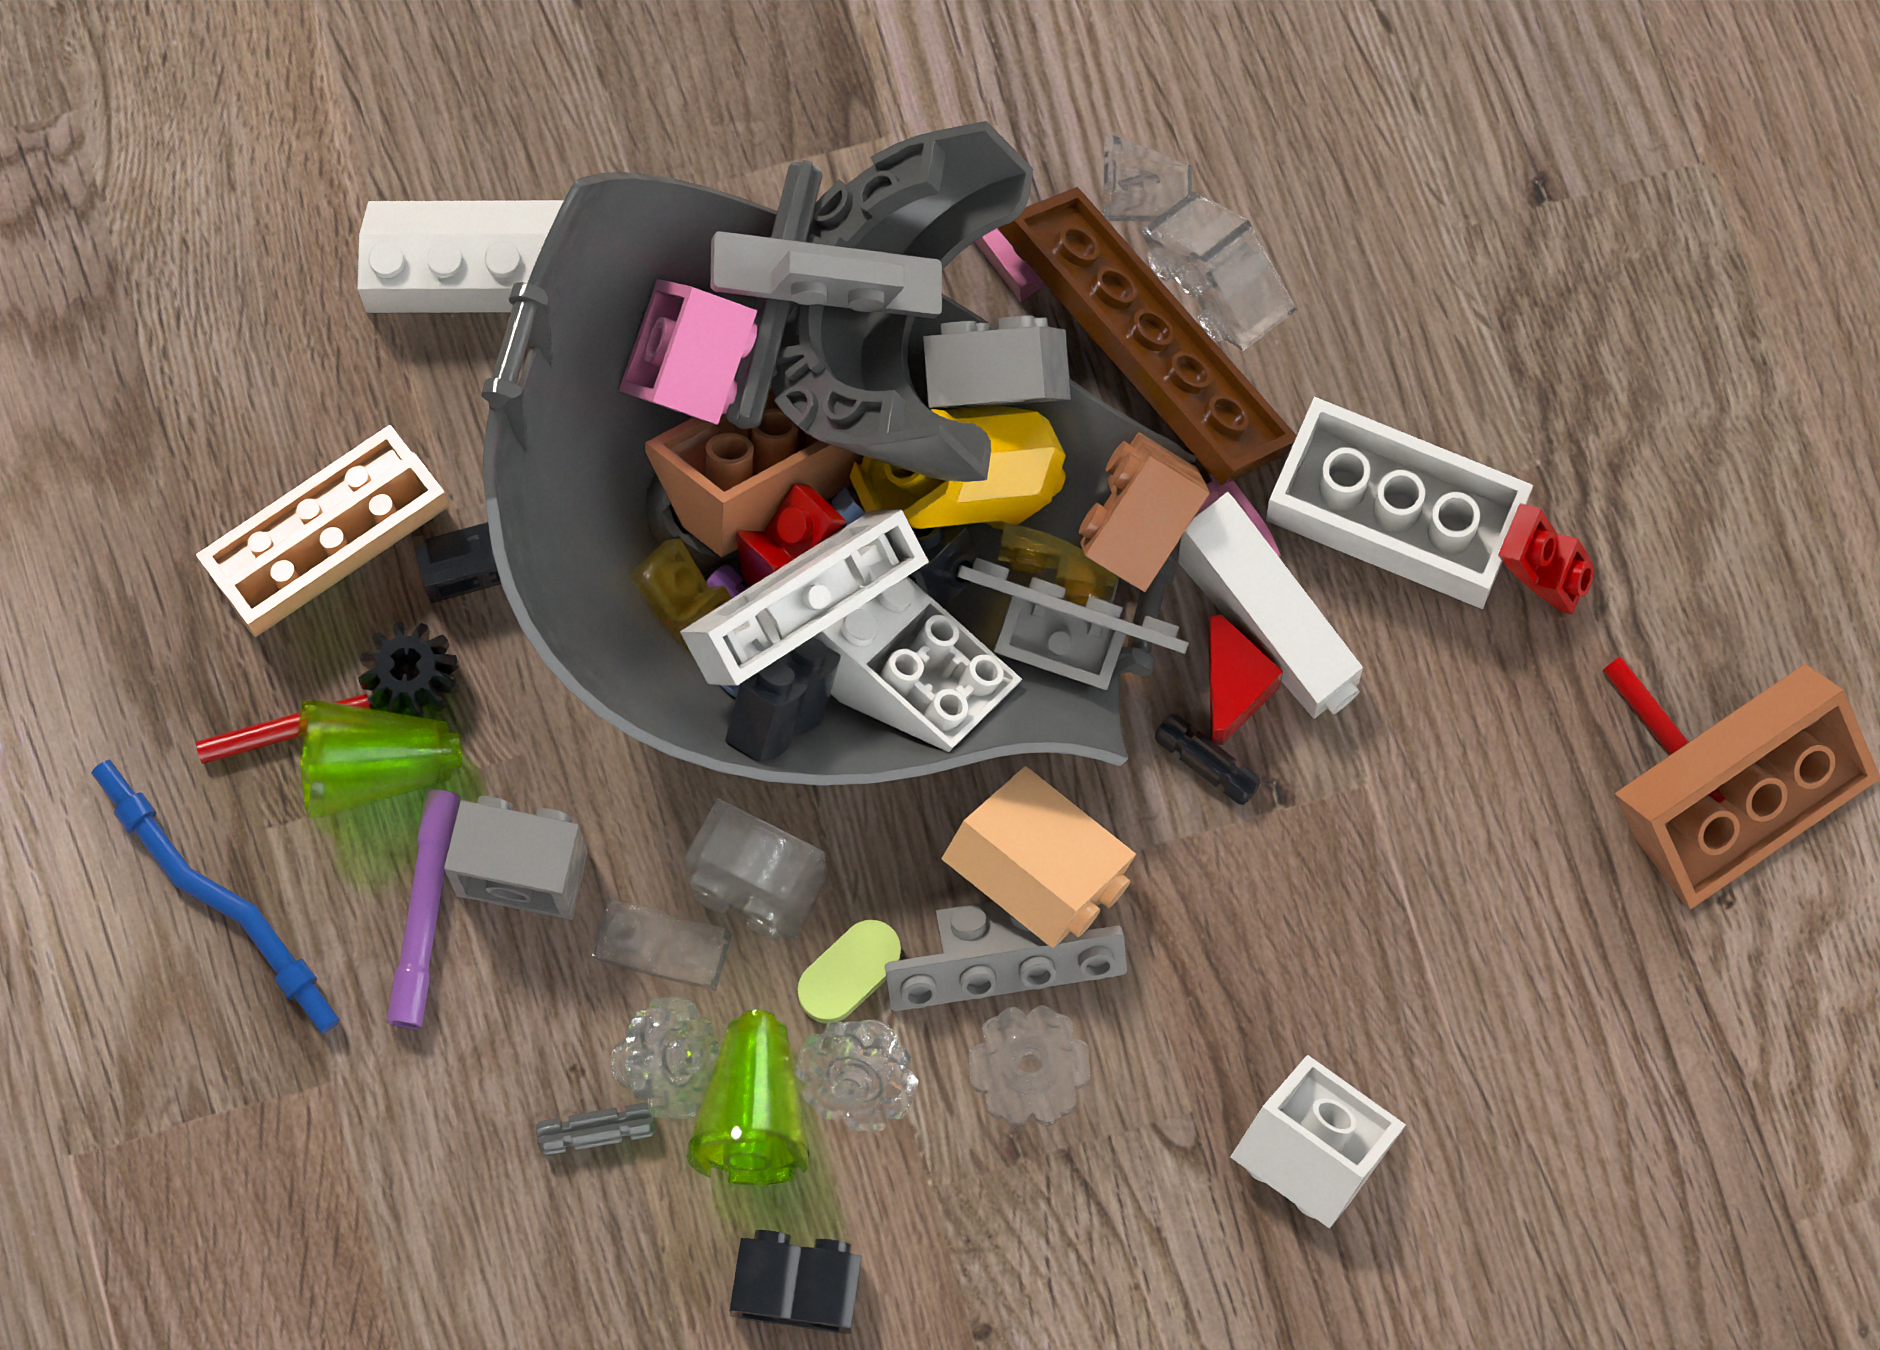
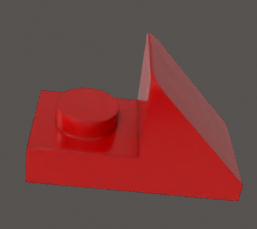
(796, 528)

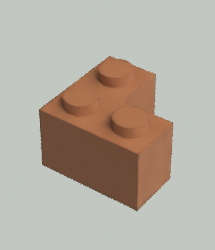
(1145, 514)

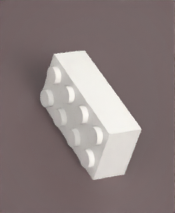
(1396, 502)

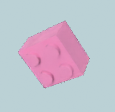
(689, 351)

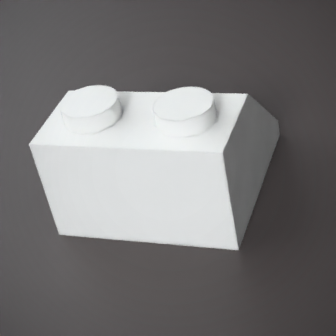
(1317, 1141)

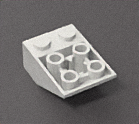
(915, 666)

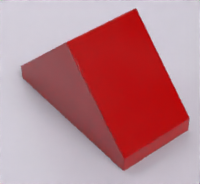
(1238, 678)

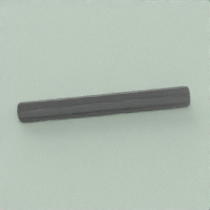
(757, 368)

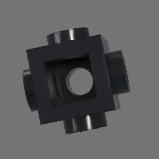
(946, 550)

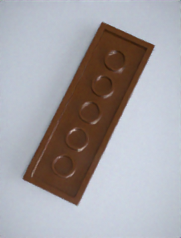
(1149, 335)

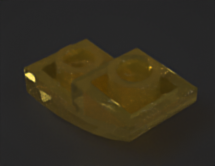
(1034, 550)
(676, 587)

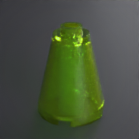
(369, 755)
(751, 1107)

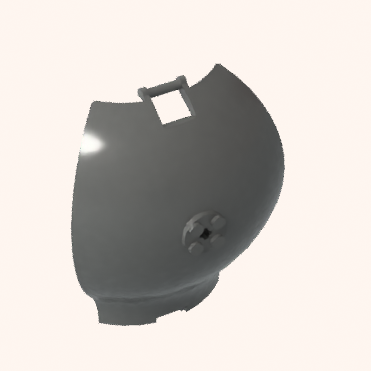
(583, 507)

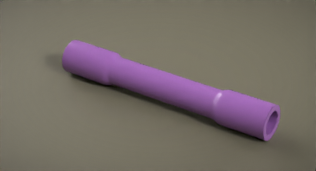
(412, 974)

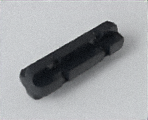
(1207, 759)

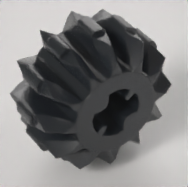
(417, 651)

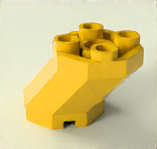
(1020, 478)

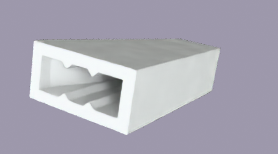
(1269, 606)

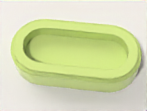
(848, 971)

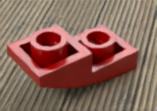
(1546, 561)

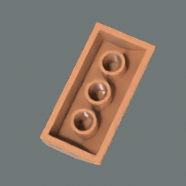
(739, 477)
(1777, 764)

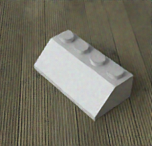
(449, 253)

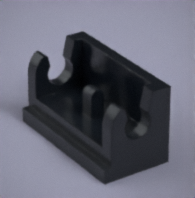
(456, 562)

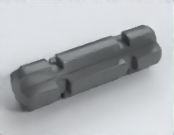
(595, 1128)

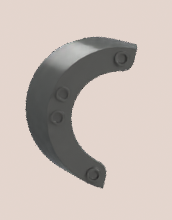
(848, 369)

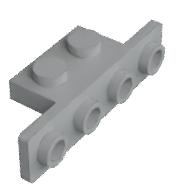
(826, 275)
(1061, 634)
(997, 955)

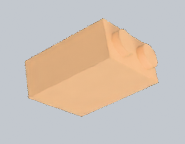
(1040, 858)

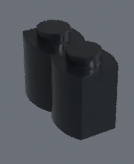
(783, 700)
(796, 1283)

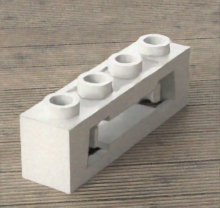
(804, 597)

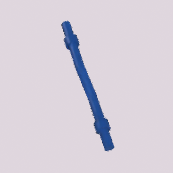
(293, 975)

